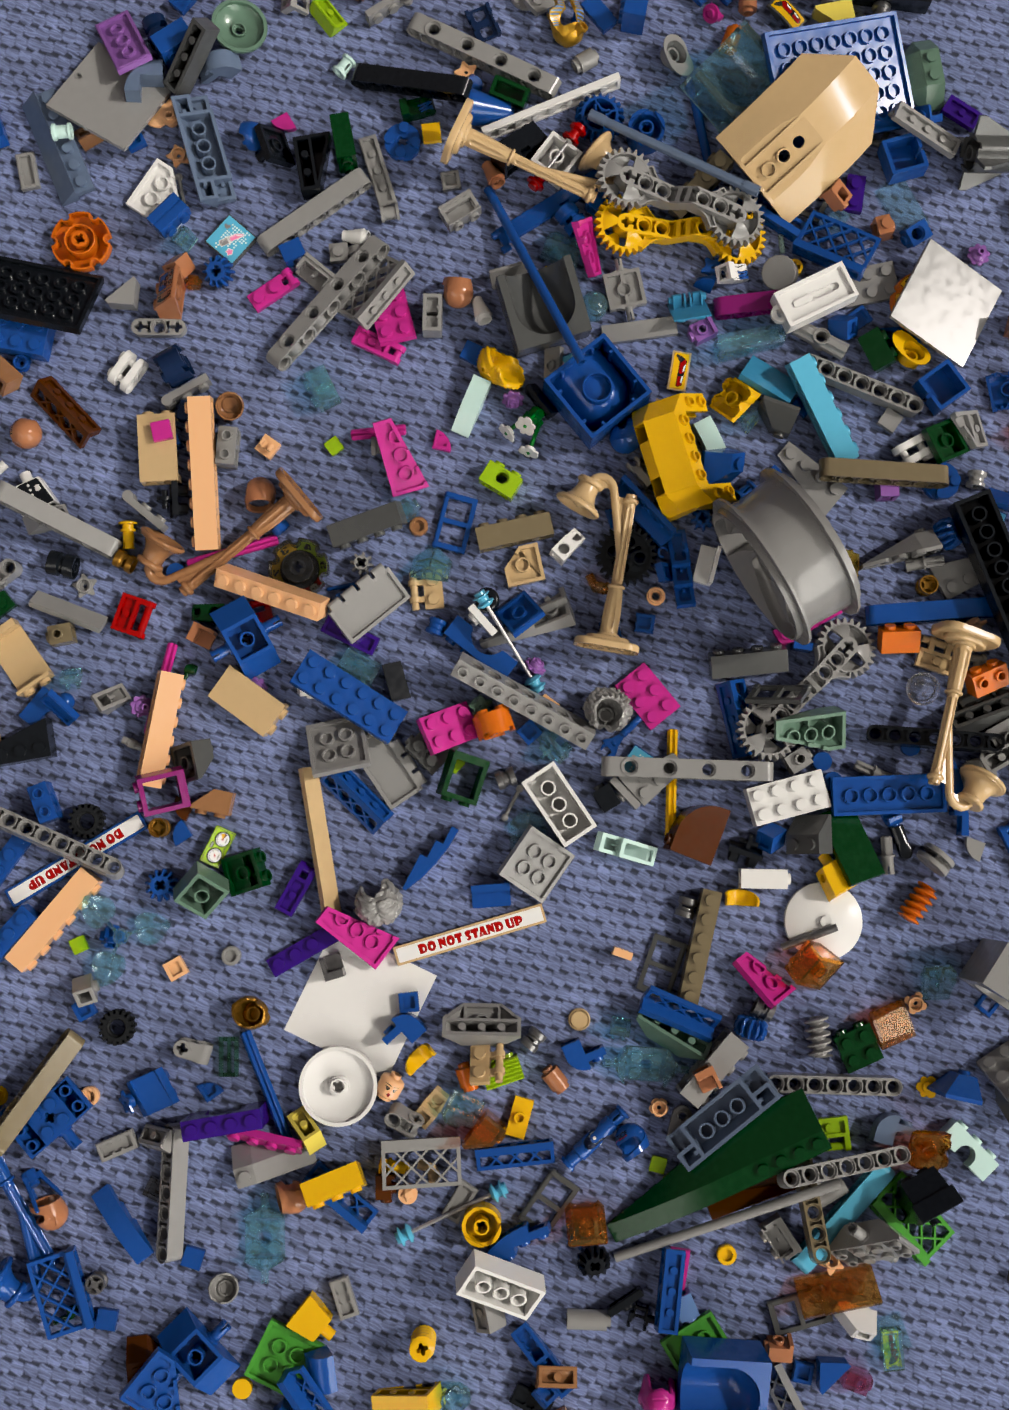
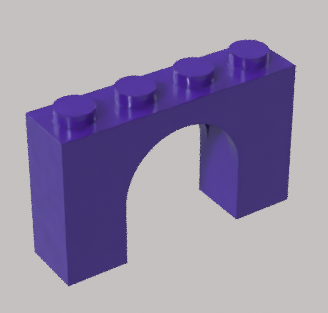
(203, 1125)

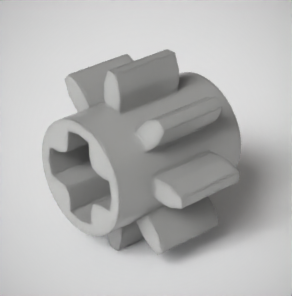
(361, 558)

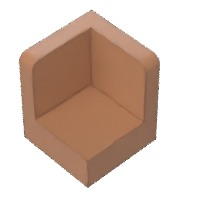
(184, 262)
(201, 635)
(707, 1078)

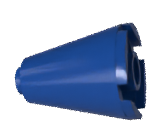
(488, 108)

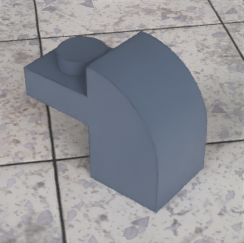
(220, 63)
(886, 1126)

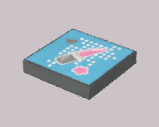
(231, 240)

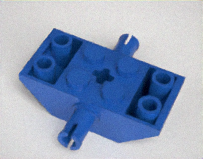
(239, 619)
(41, 1130)
(212, 1365)

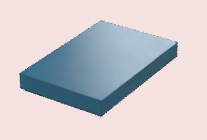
(767, 380)

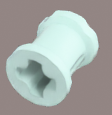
(344, 66)
(62, 131)

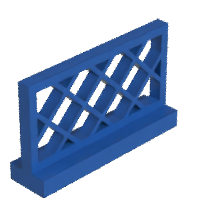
(825, 257)
(77, 1282)

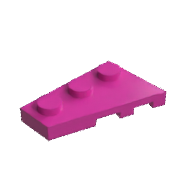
(587, 245)
(764, 983)

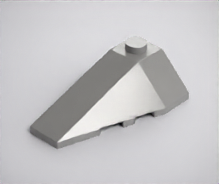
(915, 546)
(259, 1164)

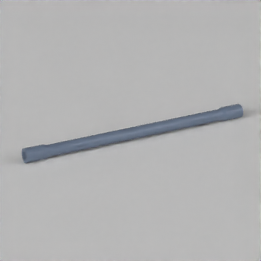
(604, 121)

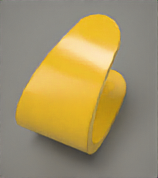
(741, 897)
(418, 1058)

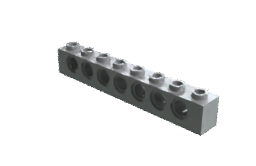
(523, 700)

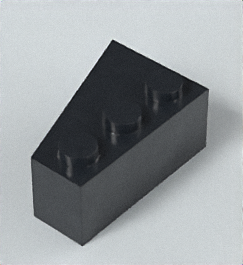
(525, 141)
(312, 160)
(29, 744)

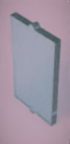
(901, 205)

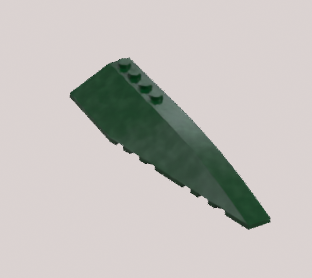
(765, 1147)

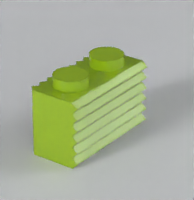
(513, 1071)

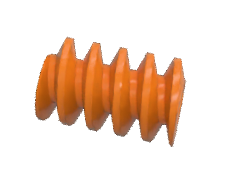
(917, 903)

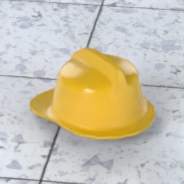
(909, 350)

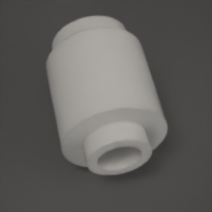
(585, 61)

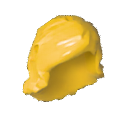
(500, 368)

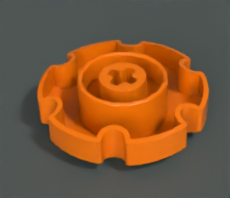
(81, 242)

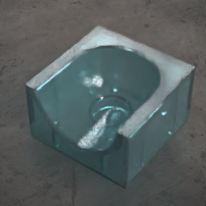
(729, 77)

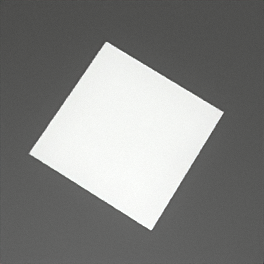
(358, 1006)

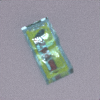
(892, 1348)

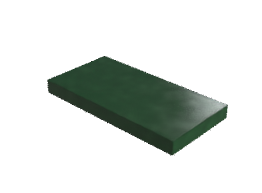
(853, 850)

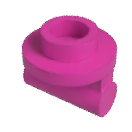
(712, 14)

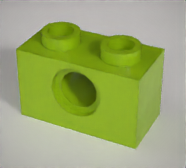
(492, 472)

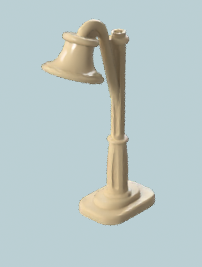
(464, 135)
(582, 501)
(978, 781)

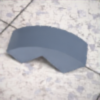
(147, 75)

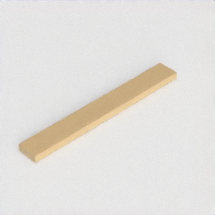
(319, 840)

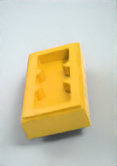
(519, 1117)

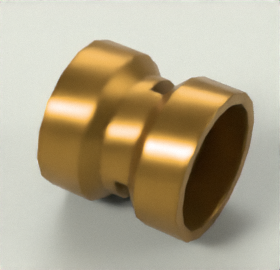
(125, 561)
(927, 582)
(157, 830)

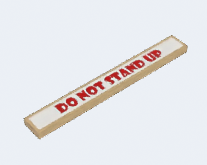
(469, 934)

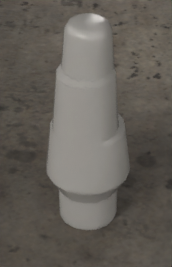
(131, 743)

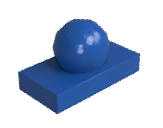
(61, 706)

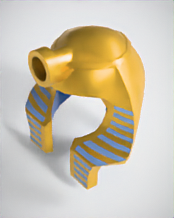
(571, 33)

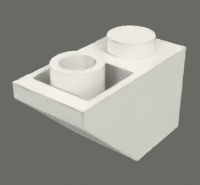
(859, 1323)

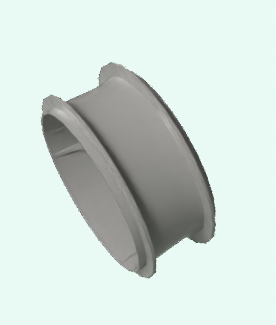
(787, 555)

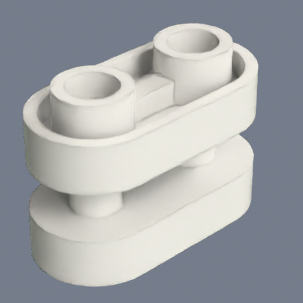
(117, 373)
(924, 452)

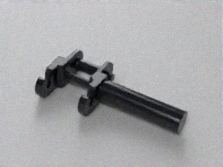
(647, 1318)

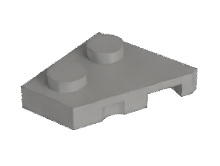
(970, 427)

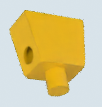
(831, 877)
(312, 1319)

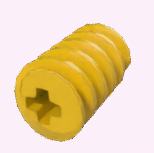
(422, 1343)

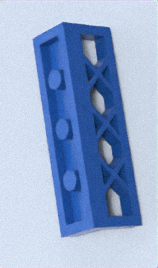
(775, 222)
(647, 514)
(730, 705)
(358, 794)
(677, 1016)
(514, 1149)
(346, 1210)
(669, 1291)
(295, 1390)

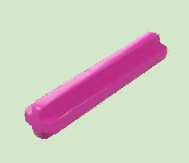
(367, 433)

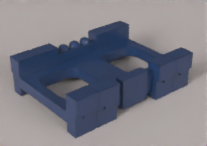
(487, 22)

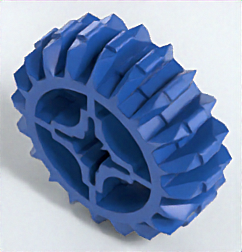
(597, 103)

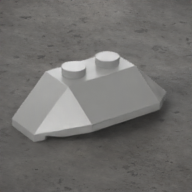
(997, 761)
(481, 1024)

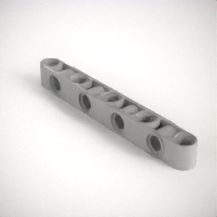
(482, 55)
(327, 303)
(687, 769)

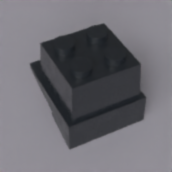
(926, 1197)

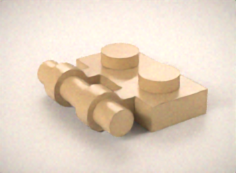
(432, 597)
(933, 660)
(481, 1064)

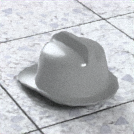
(675, 55)

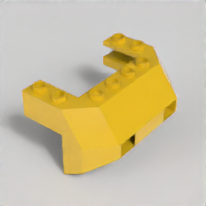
(673, 456)

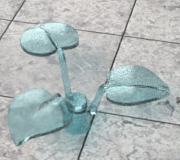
(97, 912)

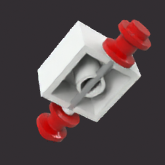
(558, 154)

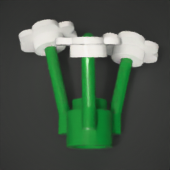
(526, 425)

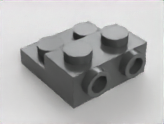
(418, 751)

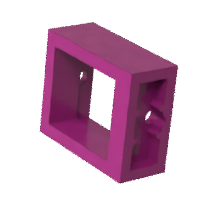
(179, 775)

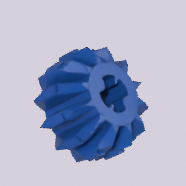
(214, 266)
(947, 533)
(154, 887)
(750, 1027)

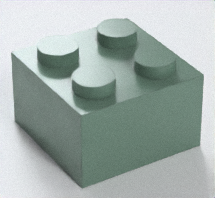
(201, 890)

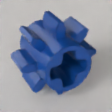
(698, 523)
(106, 937)

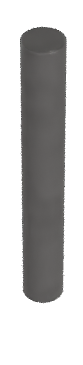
(810, 936)

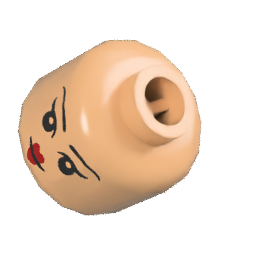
(390, 1086)

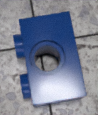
(45, 802)

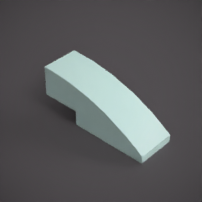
(471, 406)
(708, 434)
(625, 848)

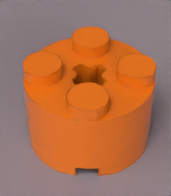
(493, 723)

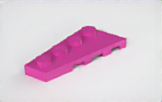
(398, 462)
(364, 940)

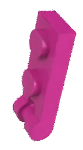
(273, 290)
(369, 342)

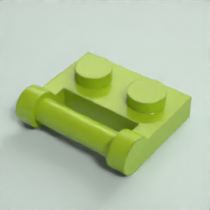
(837, 1127)

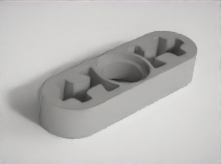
(153, 322)

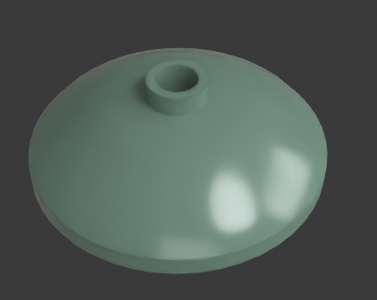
(242, 17)

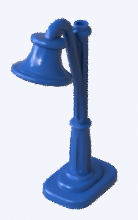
(34, 1239)

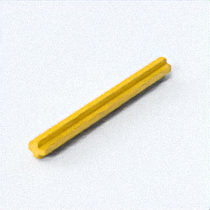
(671, 788)

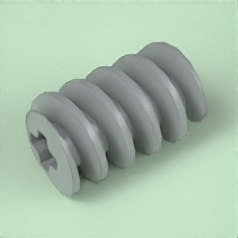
(818, 1037)

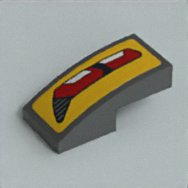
(787, 13)

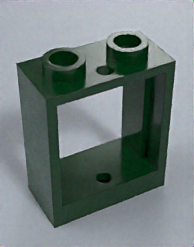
(343, 142)
(452, 757)

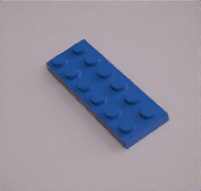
(348, 697)
(886, 795)

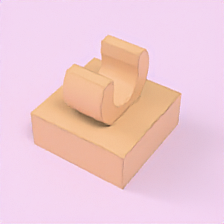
(267, 447)

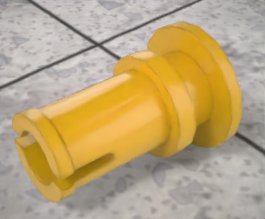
(128, 533)
(400, 1168)

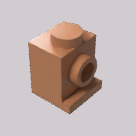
(837, 196)
(883, 227)
(779, 1348)

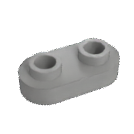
(675, 1121)

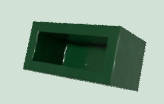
(510, 92)
(877, 349)

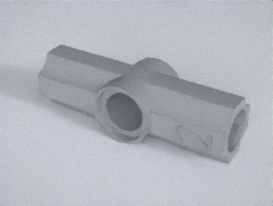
(831, 344)

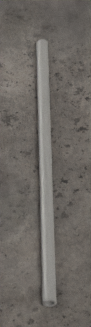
(728, 1220)

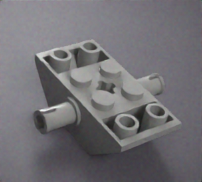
(870, 1242)

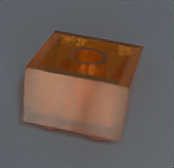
(813, 965)
(485, 1132)

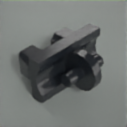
(175, 491)
(747, 848)

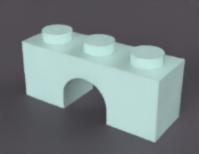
(980, 1161)

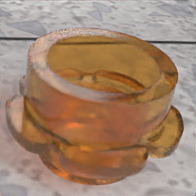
(193, 282)

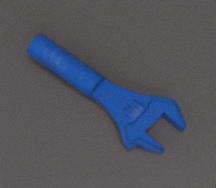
(614, 742)

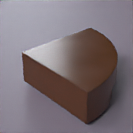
(183, 813)

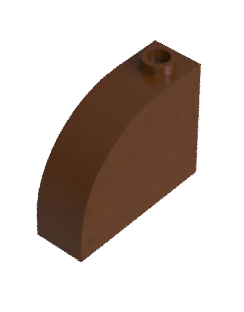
(697, 832)

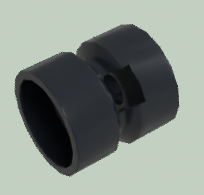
(66, 565)

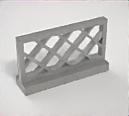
(380, 298)
(421, 1144)

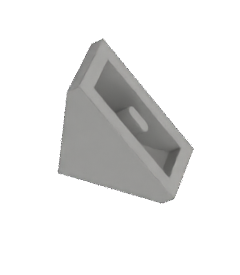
(126, 296)
(111, 698)

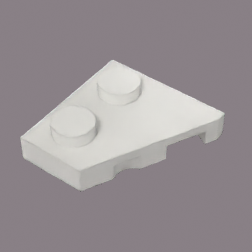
(478, 618)

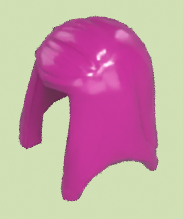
(658, 1398)

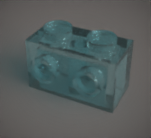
(322, 388)

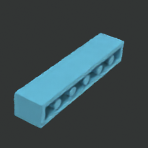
(821, 408)

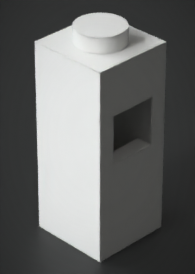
(763, 878)

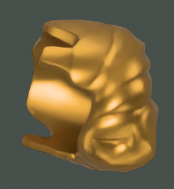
(250, 1012)

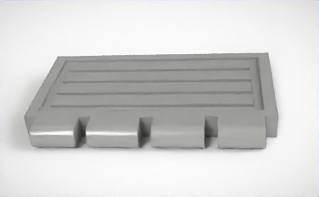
(369, 604)
(391, 772)

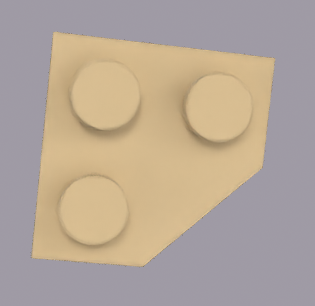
(525, 566)

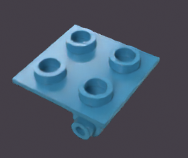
(686, 310)

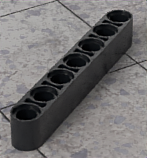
(411, 82)
(925, 733)

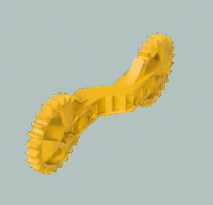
(673, 231)

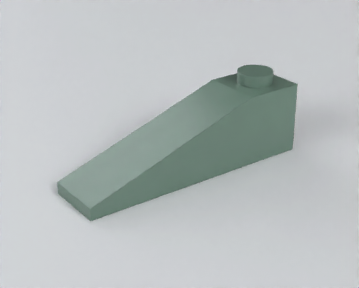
(814, 728)

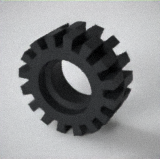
(75, 823)
(105, 1027)

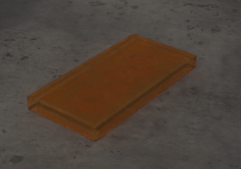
(841, 1292)

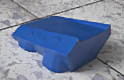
(998, 390)
(153, 1091)

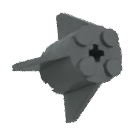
(984, 153)

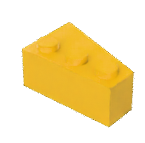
(333, 1185)
(407, 1399)

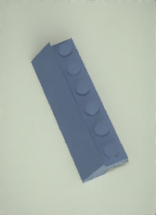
(204, 149)
(61, 156)
(723, 1117)

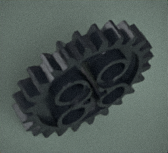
(635, 569)

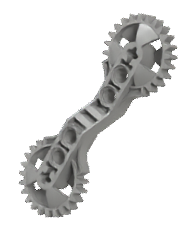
(731, 214)
(851, 636)

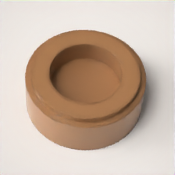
(418, 526)

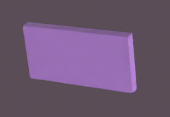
(123, 42)

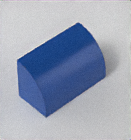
(322, 1369)

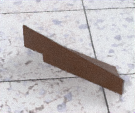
(755, 1194)

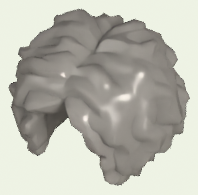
(608, 709)
(379, 909)

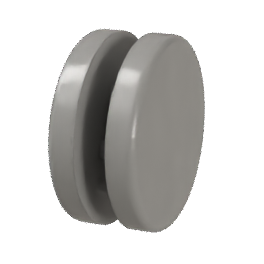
(779, 272)
(935, 859)

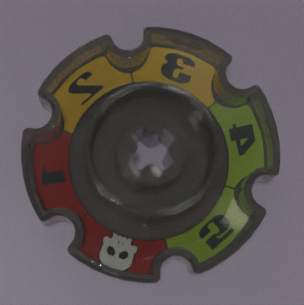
(303, 552)

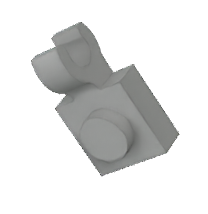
(340, 252)
(640, 475)

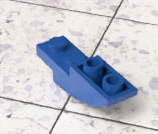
(519, 1235)

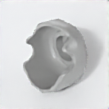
(223, 1288)

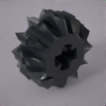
(593, 1260)

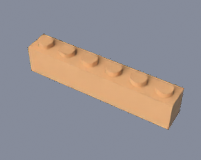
(271, 592)
(160, 725)
(53, 920)

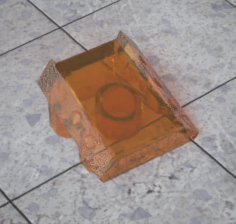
(891, 1024)
(929, 1149)
(586, 1224)

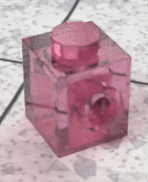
(857, 1380)

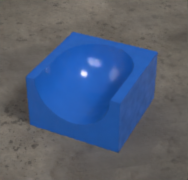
(597, 393)
(722, 1374)

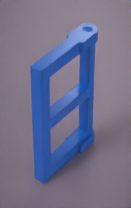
(449, 495)

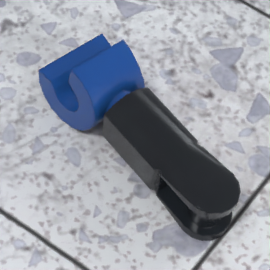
(898, 833)

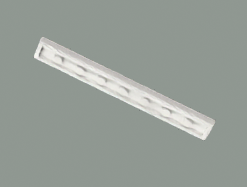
(551, 107)

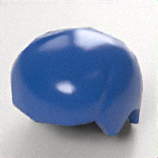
(251, 141)

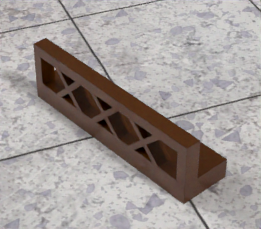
(65, 407)

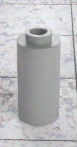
(587, 1319)

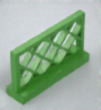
(884, 1213)

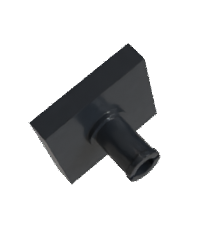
(273, 146)

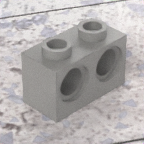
(432, 315)
(228, 447)

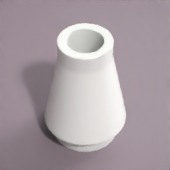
(355, 236)
(481, 312)

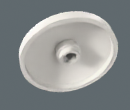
(811, 911)
(338, 1086)

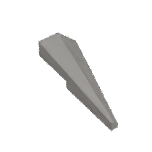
(557, 616)

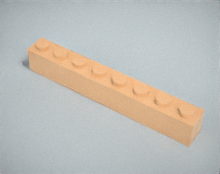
(203, 473)

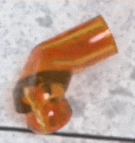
(596, 586)

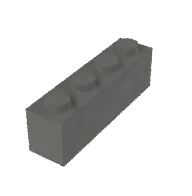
(191, 55)
(367, 524)
(748, 661)

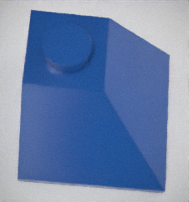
(722, 464)
(958, 1086)

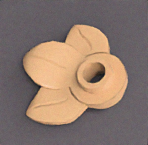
(164, 116)

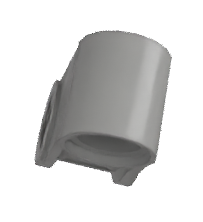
(5, 576)
(197, 1051)
(402, 1119)

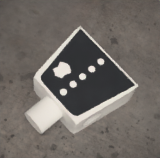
(37, 488)

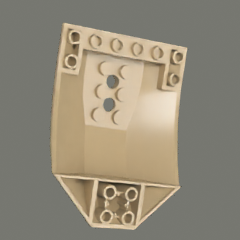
(826, 103)

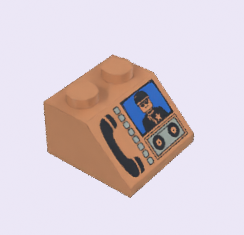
(170, 294)

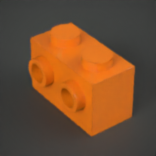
(898, 638)
(987, 678)

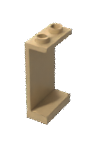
(157, 460)
(22, 659)
(248, 701)

